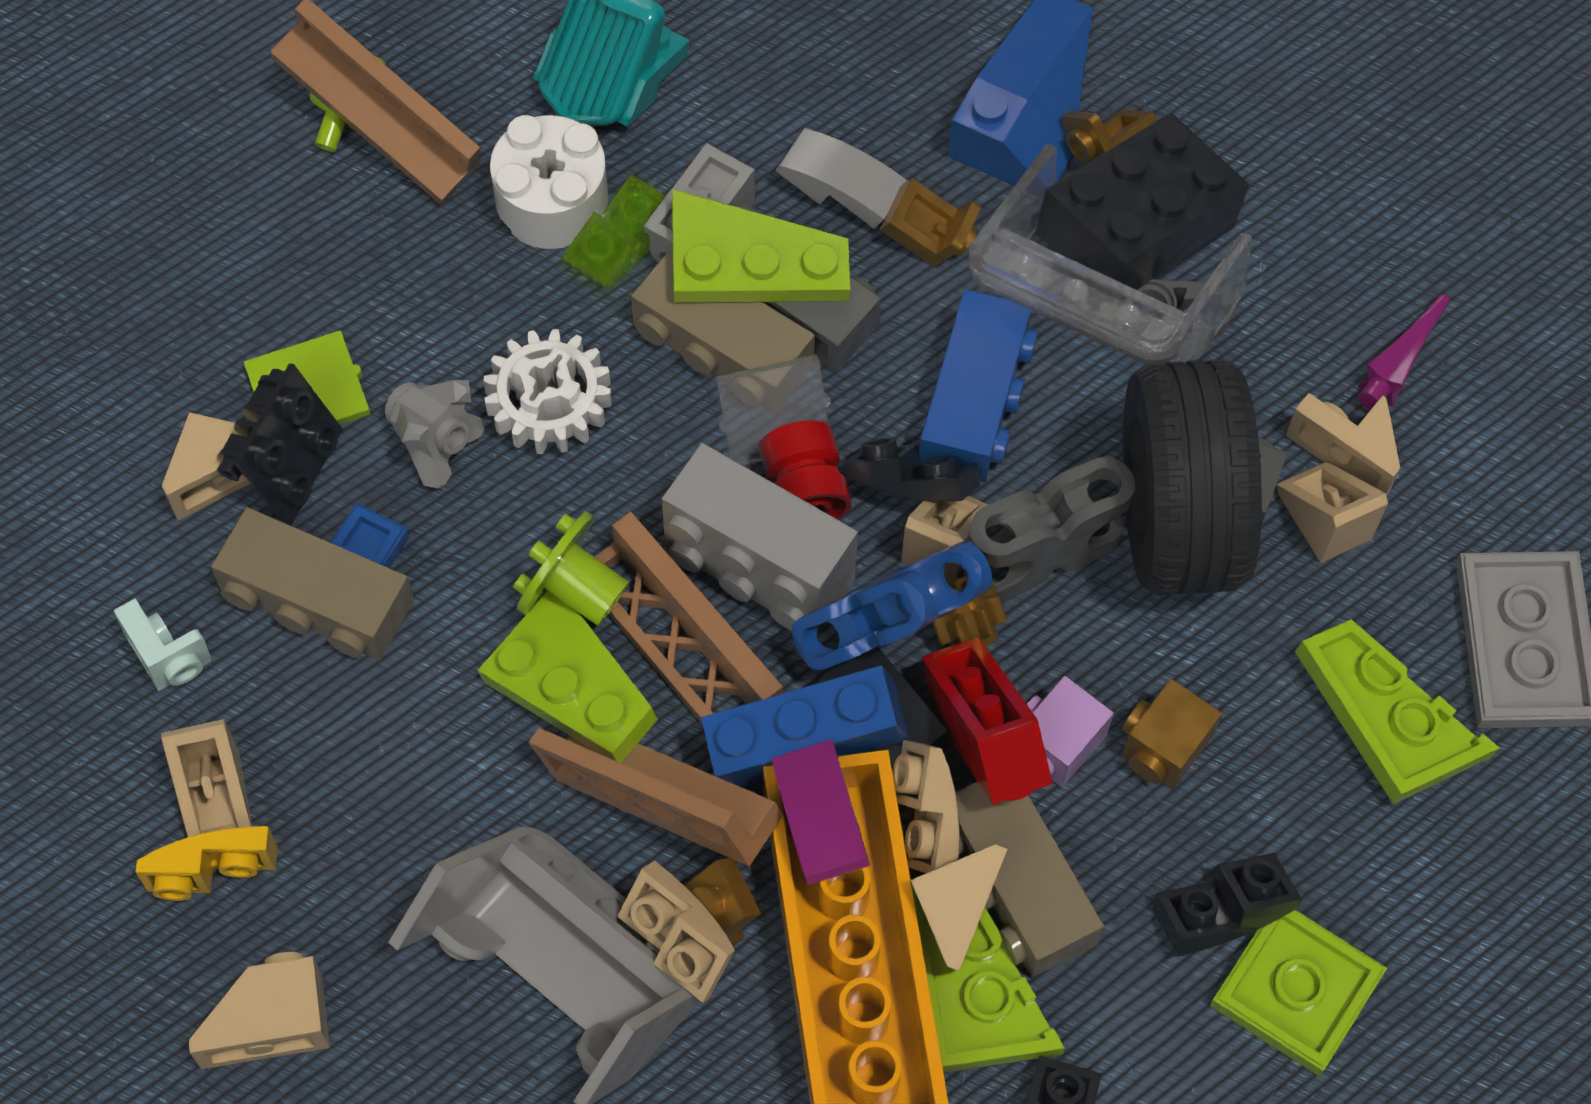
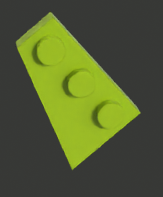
(752, 257)
(570, 680)
(1388, 717)
(986, 1008)

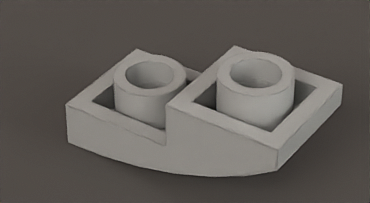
(834, 168)

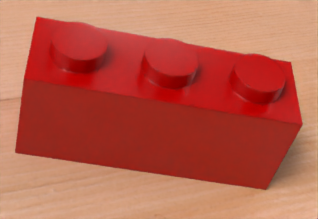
(987, 721)

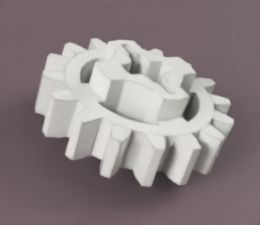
(553, 412)

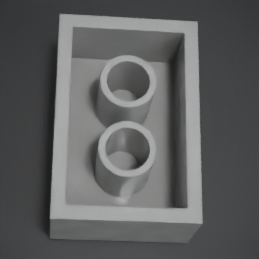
(756, 538)

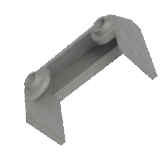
(563, 936)

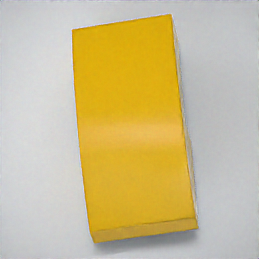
(189, 863)

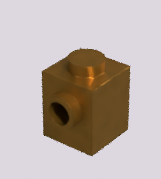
(1168, 734)

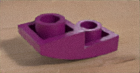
(820, 812)

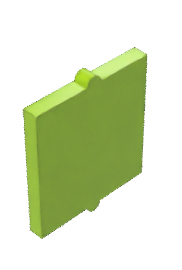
(326, 368)

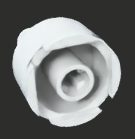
(548, 179)

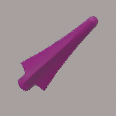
(1390, 369)

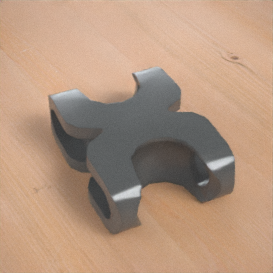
(1053, 526)

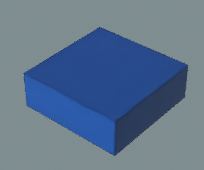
(371, 536)

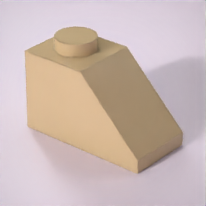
(266, 1014)

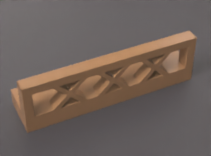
(376, 103)
(693, 613)
(665, 794)

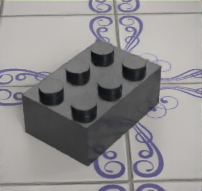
(1143, 204)

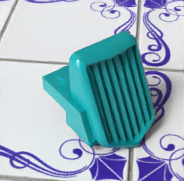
(608, 60)

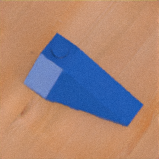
(1024, 93)

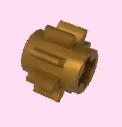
(971, 619)

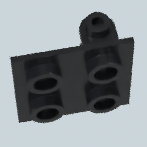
(281, 441)

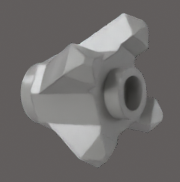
(433, 425)

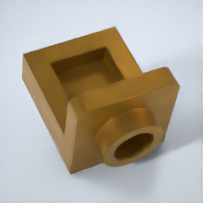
(1091, 138)
(930, 223)
(725, 897)

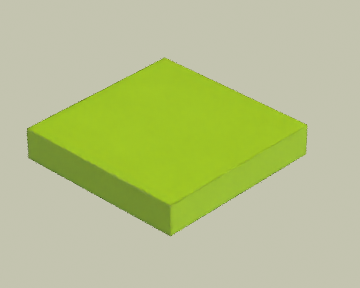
(1299, 989)

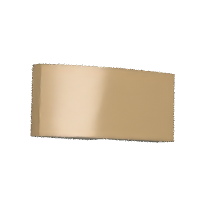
(926, 785)
(678, 924)

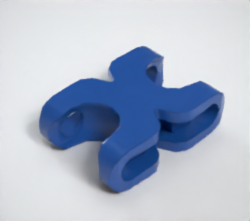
(892, 606)

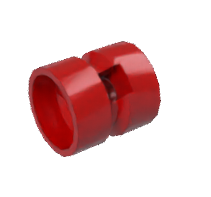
(805, 463)

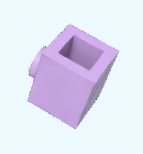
(1070, 727)

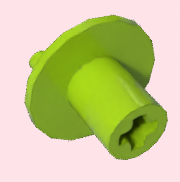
(572, 574)

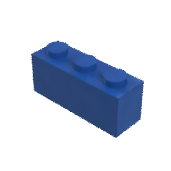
(979, 382)
(854, 711)

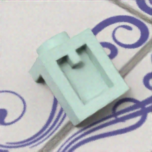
(162, 657)

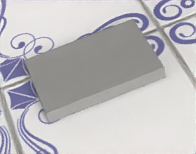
(1527, 638)

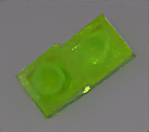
(615, 240)

